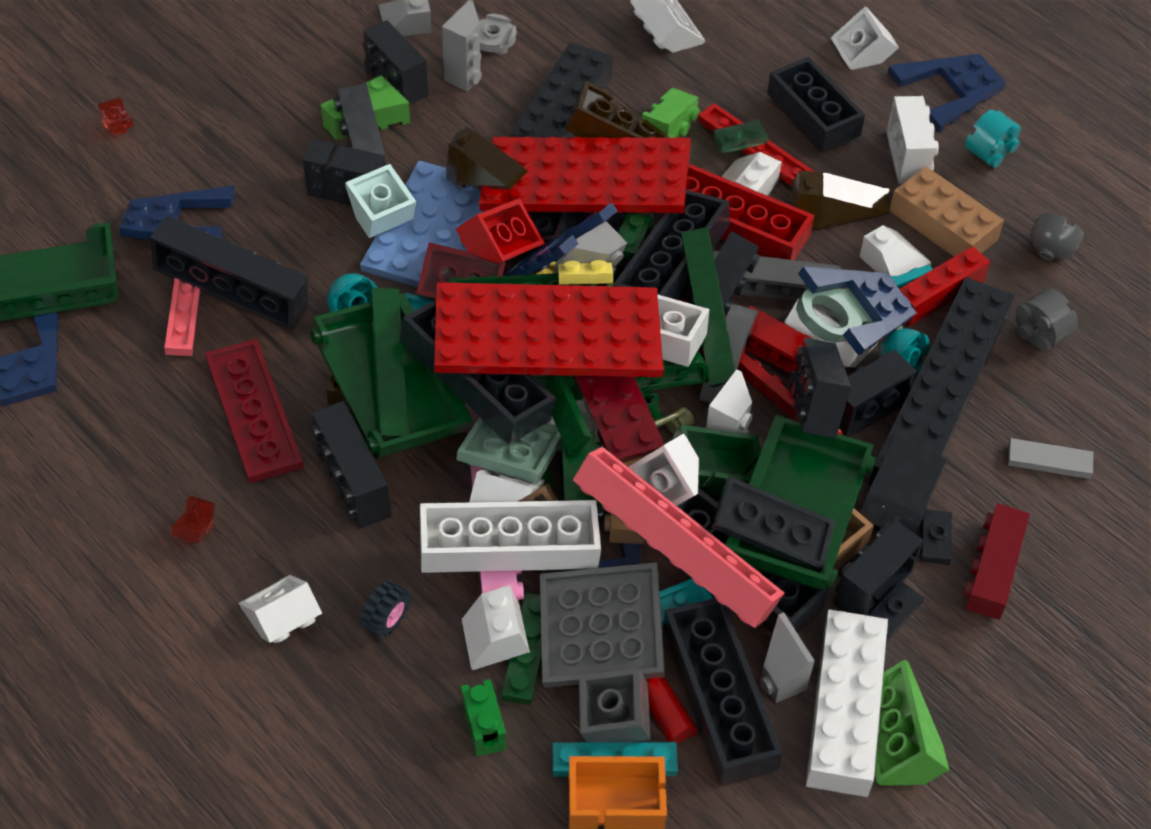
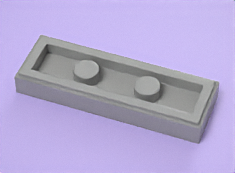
(1050, 458)

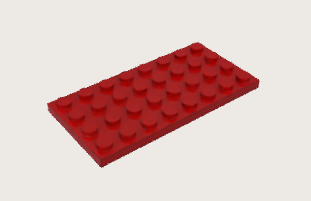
(593, 172)
(547, 330)

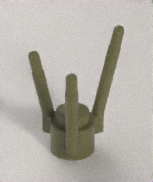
(673, 421)

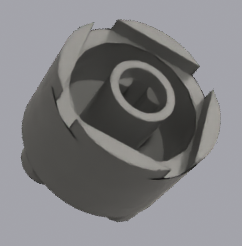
(1045, 319)

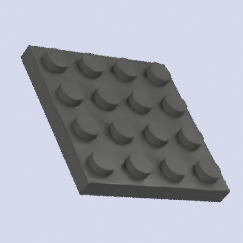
(600, 623)

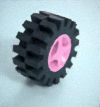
(385, 608)

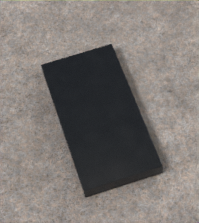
(773, 524)

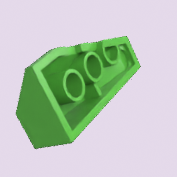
(907, 738)

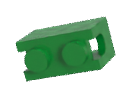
(483, 718)

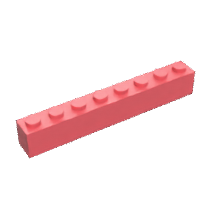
(678, 537)

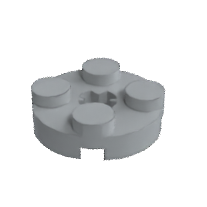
(497, 42)

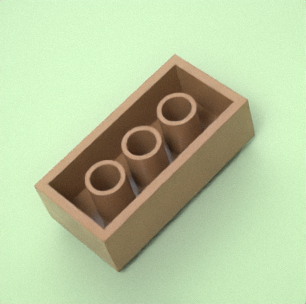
(945, 213)

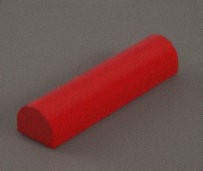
(669, 711)

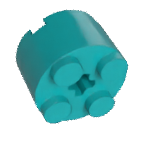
(994, 137)

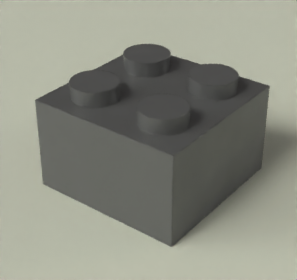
(614, 707)

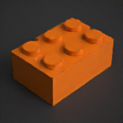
(617, 792)

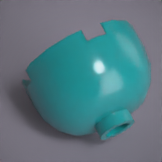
(349, 291)
(909, 344)

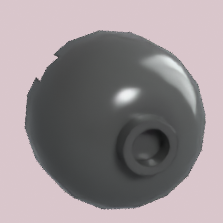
(1055, 237)

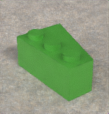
(387, 104)
(674, 113)

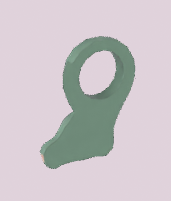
(841, 303)

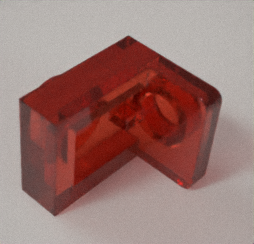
(114, 116)
(196, 521)

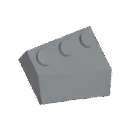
(598, 244)

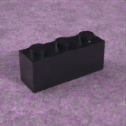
(358, 118)

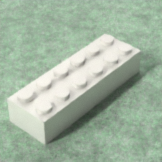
(509, 536)
(847, 703)

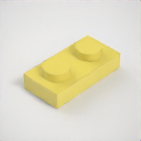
(585, 273)

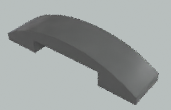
(740, 326)

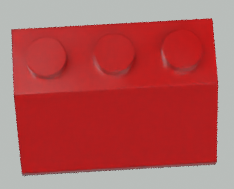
(500, 233)

